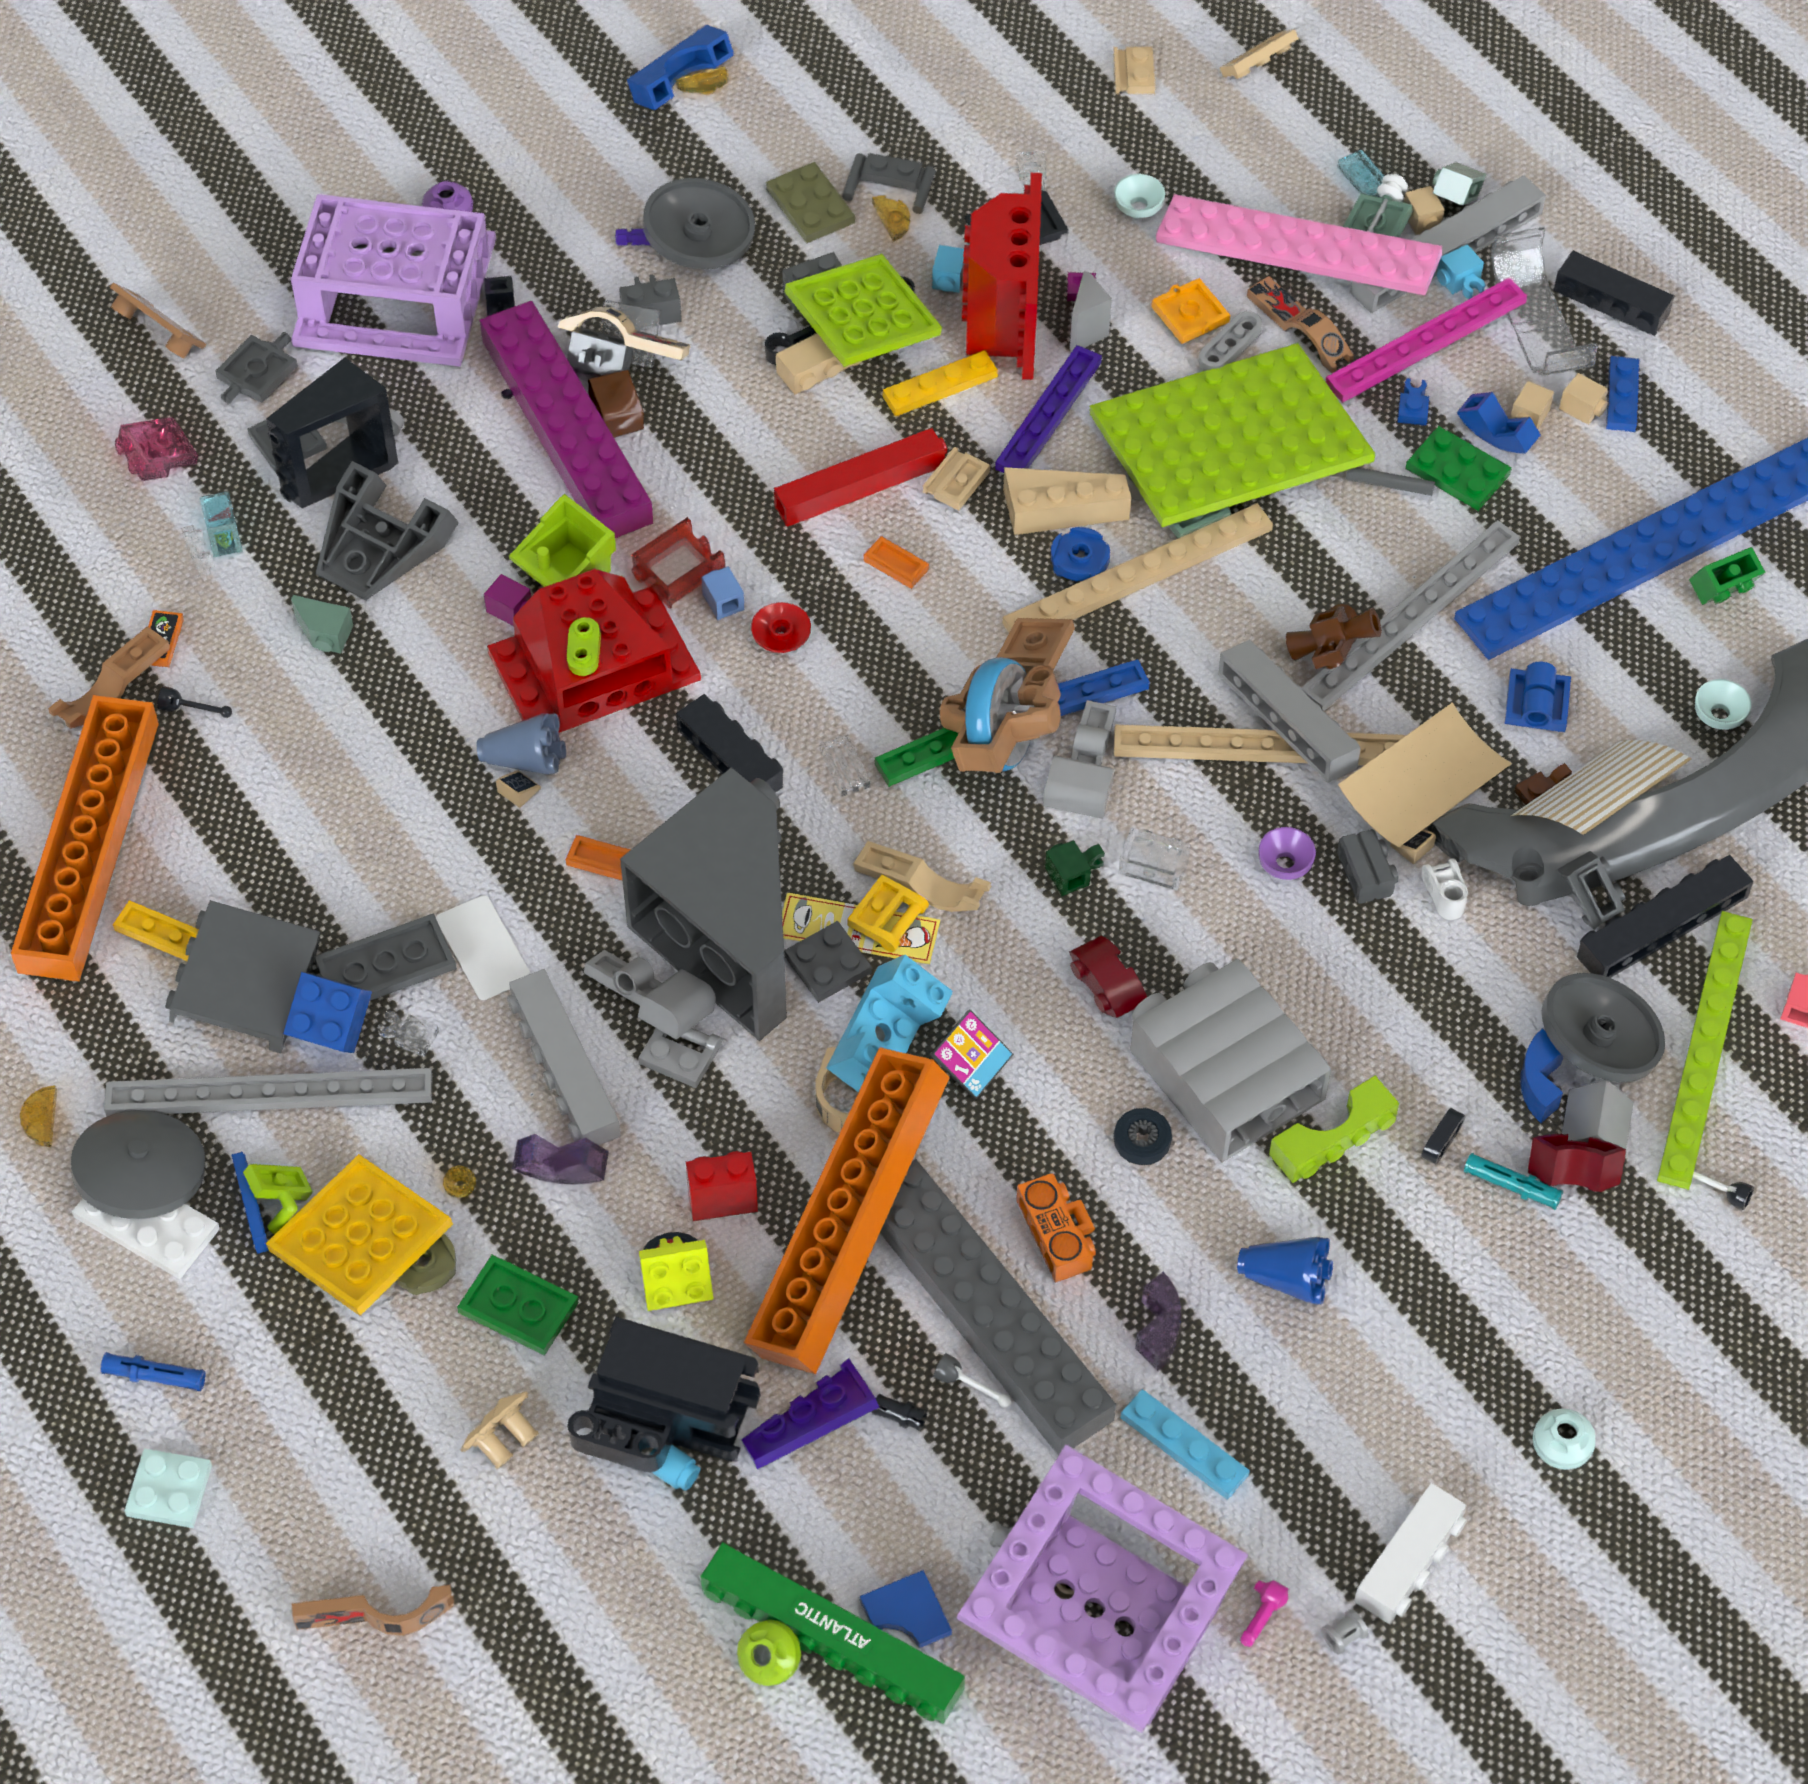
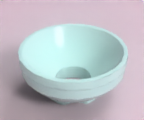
(1139, 189)
(1723, 695)
(1557, 1450)

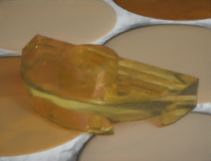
(704, 82)
(893, 215)
(39, 1114)

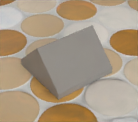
(1090, 313)
(1598, 1112)

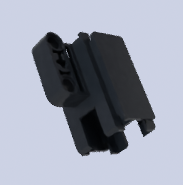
(662, 1393)

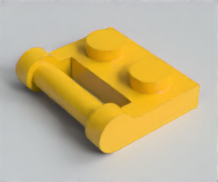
(879, 907)

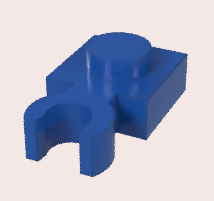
(1413, 404)

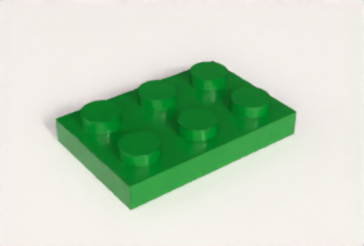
(1458, 468)
(518, 1304)

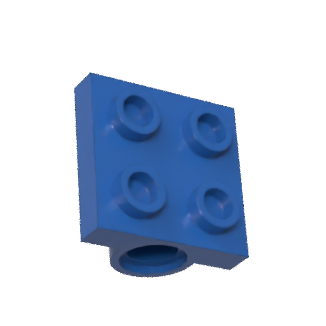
(1538, 698)

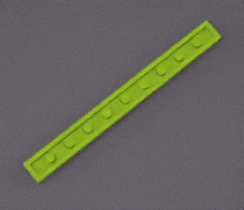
(1704, 1051)

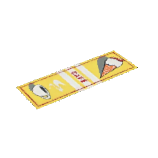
(807, 915)

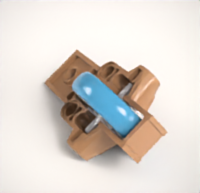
(1009, 698)

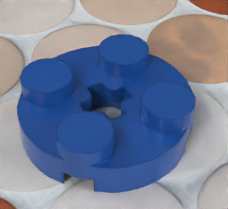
(1077, 540)

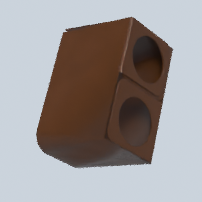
(617, 402)

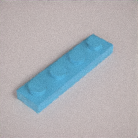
(1185, 1444)

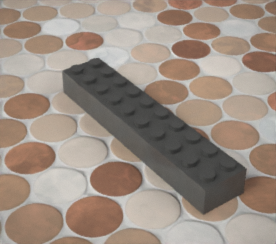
(995, 1314)

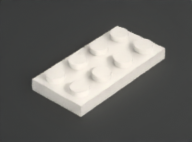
(165, 1240)

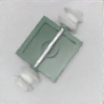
(1384, 214)

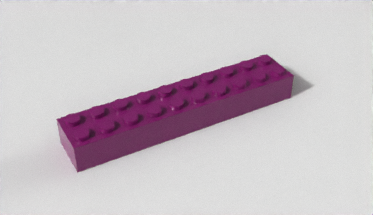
(565, 419)

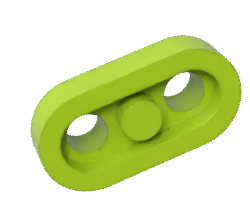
(583, 644)

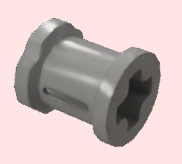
(1344, 1631)

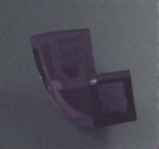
(570, 1164)
(1160, 1337)

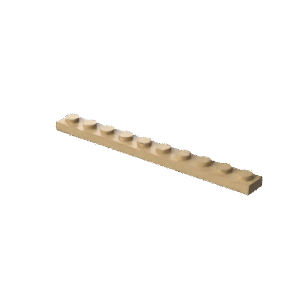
(1148, 567)
(1226, 744)

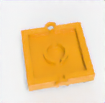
(1190, 310)

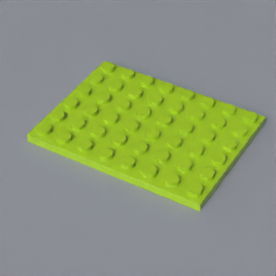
(1231, 434)

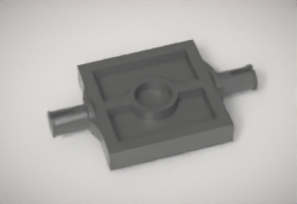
(256, 368)

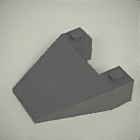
(371, 548)

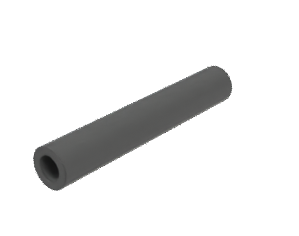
(1390, 480)

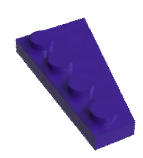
(825, 1409)

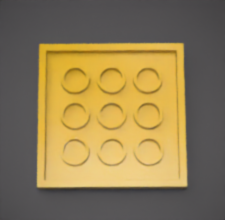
(359, 1234)

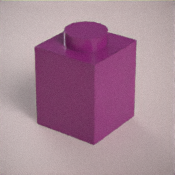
(506, 598)

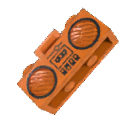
(1053, 1229)

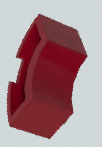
(1114, 986)
(1585, 1164)

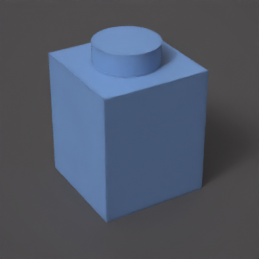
(722, 593)

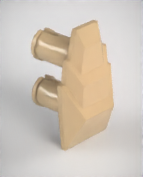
(507, 1413)

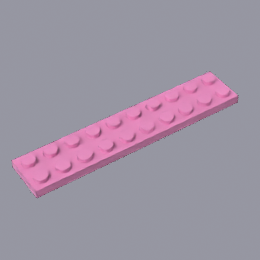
(1299, 244)

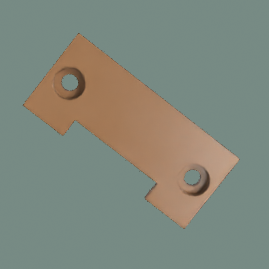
(181, 339)

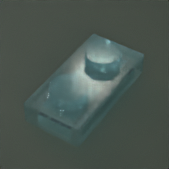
(1361, 173)

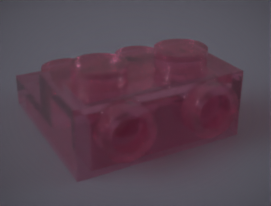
(154, 448)

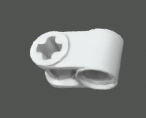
(1443, 884)

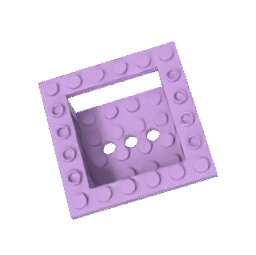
(445, 275)
(1049, 1547)

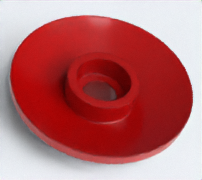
(781, 618)

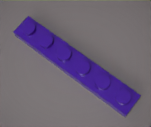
(1049, 410)

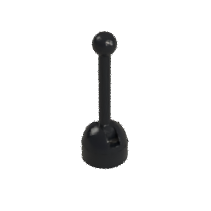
(171, 699)

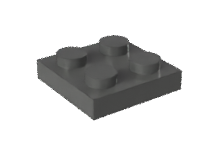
(828, 961)

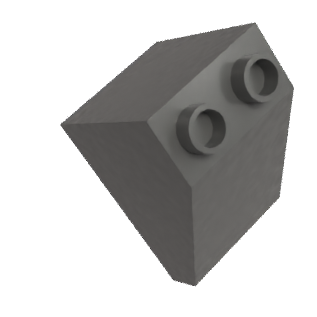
(711, 897)

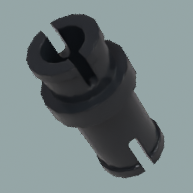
(903, 1413)

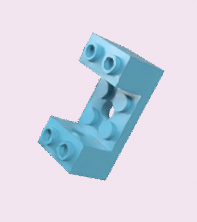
(896, 1001)

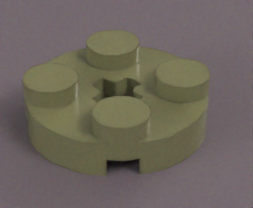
(433, 1275)

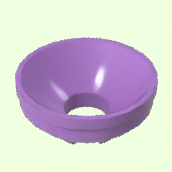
(459, 201)
(1287, 843)

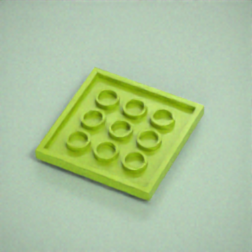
(863, 309)

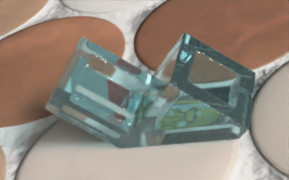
(221, 524)

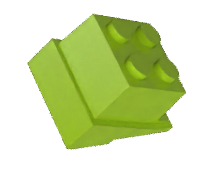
(565, 544)

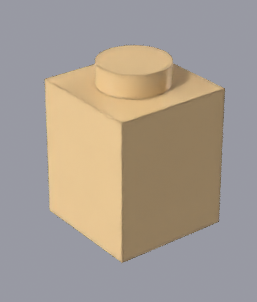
(1426, 209)
(1584, 399)
(1533, 402)

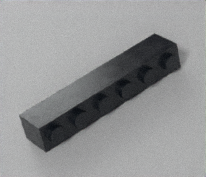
(1665, 917)

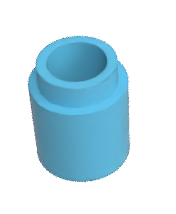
(678, 1469)

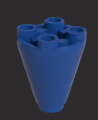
(1290, 1267)

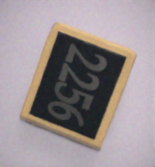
(517, 787)
(1416, 846)

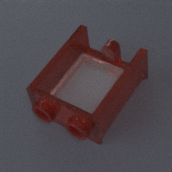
(675, 562)

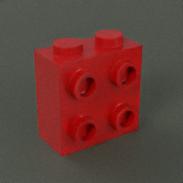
(722, 1185)

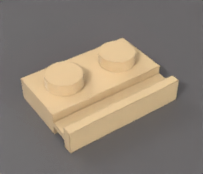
(1134, 70)
(956, 478)

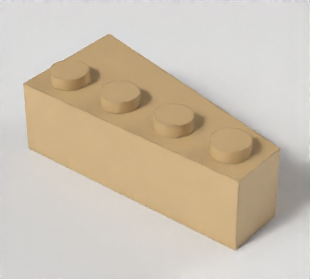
(1063, 499)

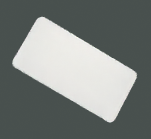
(482, 946)

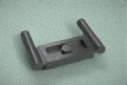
(891, 172)

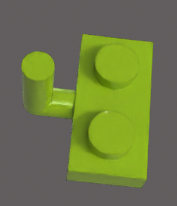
(280, 1183)

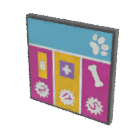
(972, 1054)

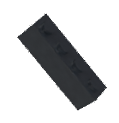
(1613, 293)
(725, 743)

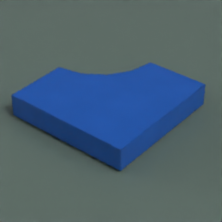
(908, 1607)

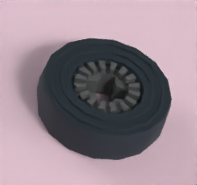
(1143, 1122)

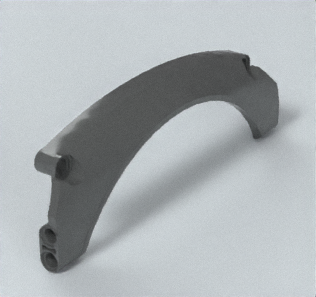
(1659, 823)

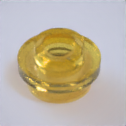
(455, 1174)

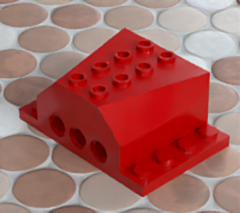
(1003, 276)
(637, 655)

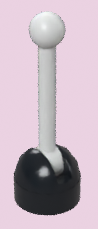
(1737, 1193)

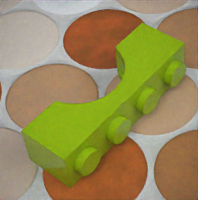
(1303, 1150)

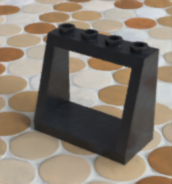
(334, 395)

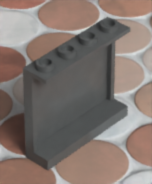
(243, 972)

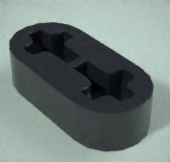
(1443, 1136)

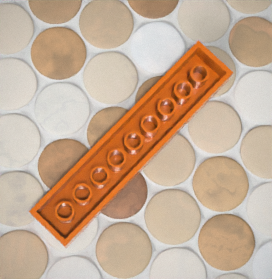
(85, 839)
(847, 1210)

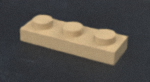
(1259, 54)

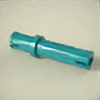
(1525, 1186)

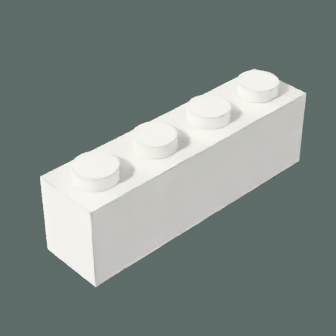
(1411, 1553)

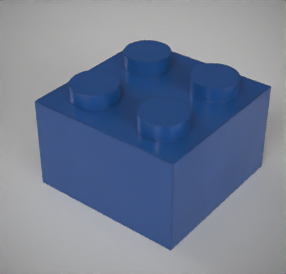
(327, 1012)

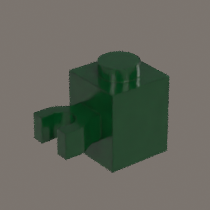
(1070, 867)

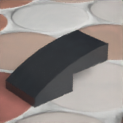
(499, 294)

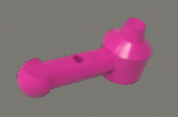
(1272, 1596)

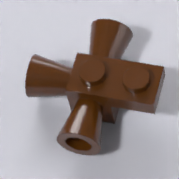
(1333, 635)

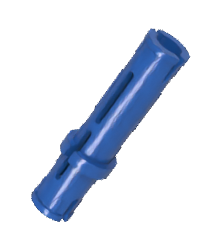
(140, 1369)

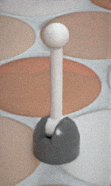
(950, 1370)

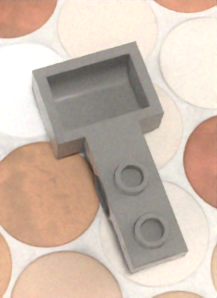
(1082, 782)
(669, 1005)

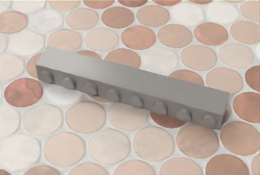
(1475, 225)

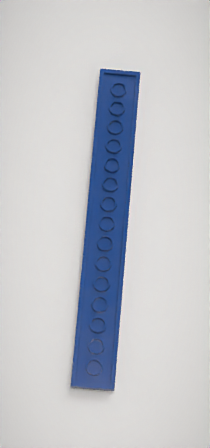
(1637, 552)

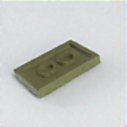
(810, 202)

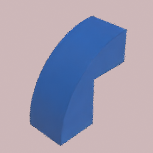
(1490, 423)
(1538, 1091)

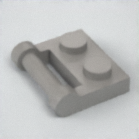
(678, 1060)

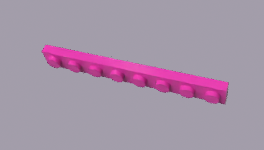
(1426, 339)

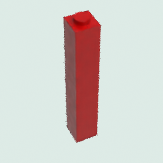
(859, 477)

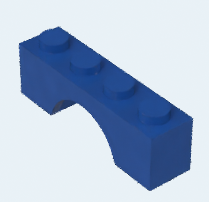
(701, 50)

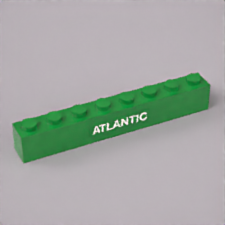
(834, 1634)

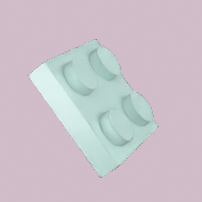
(168, 1488)

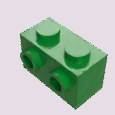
(1726, 576)

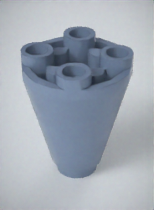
(525, 746)

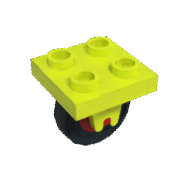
(675, 1271)

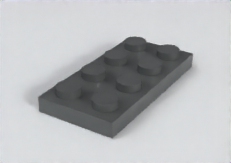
(390, 958)

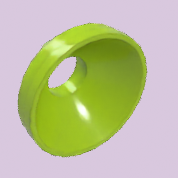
(784, 1652)

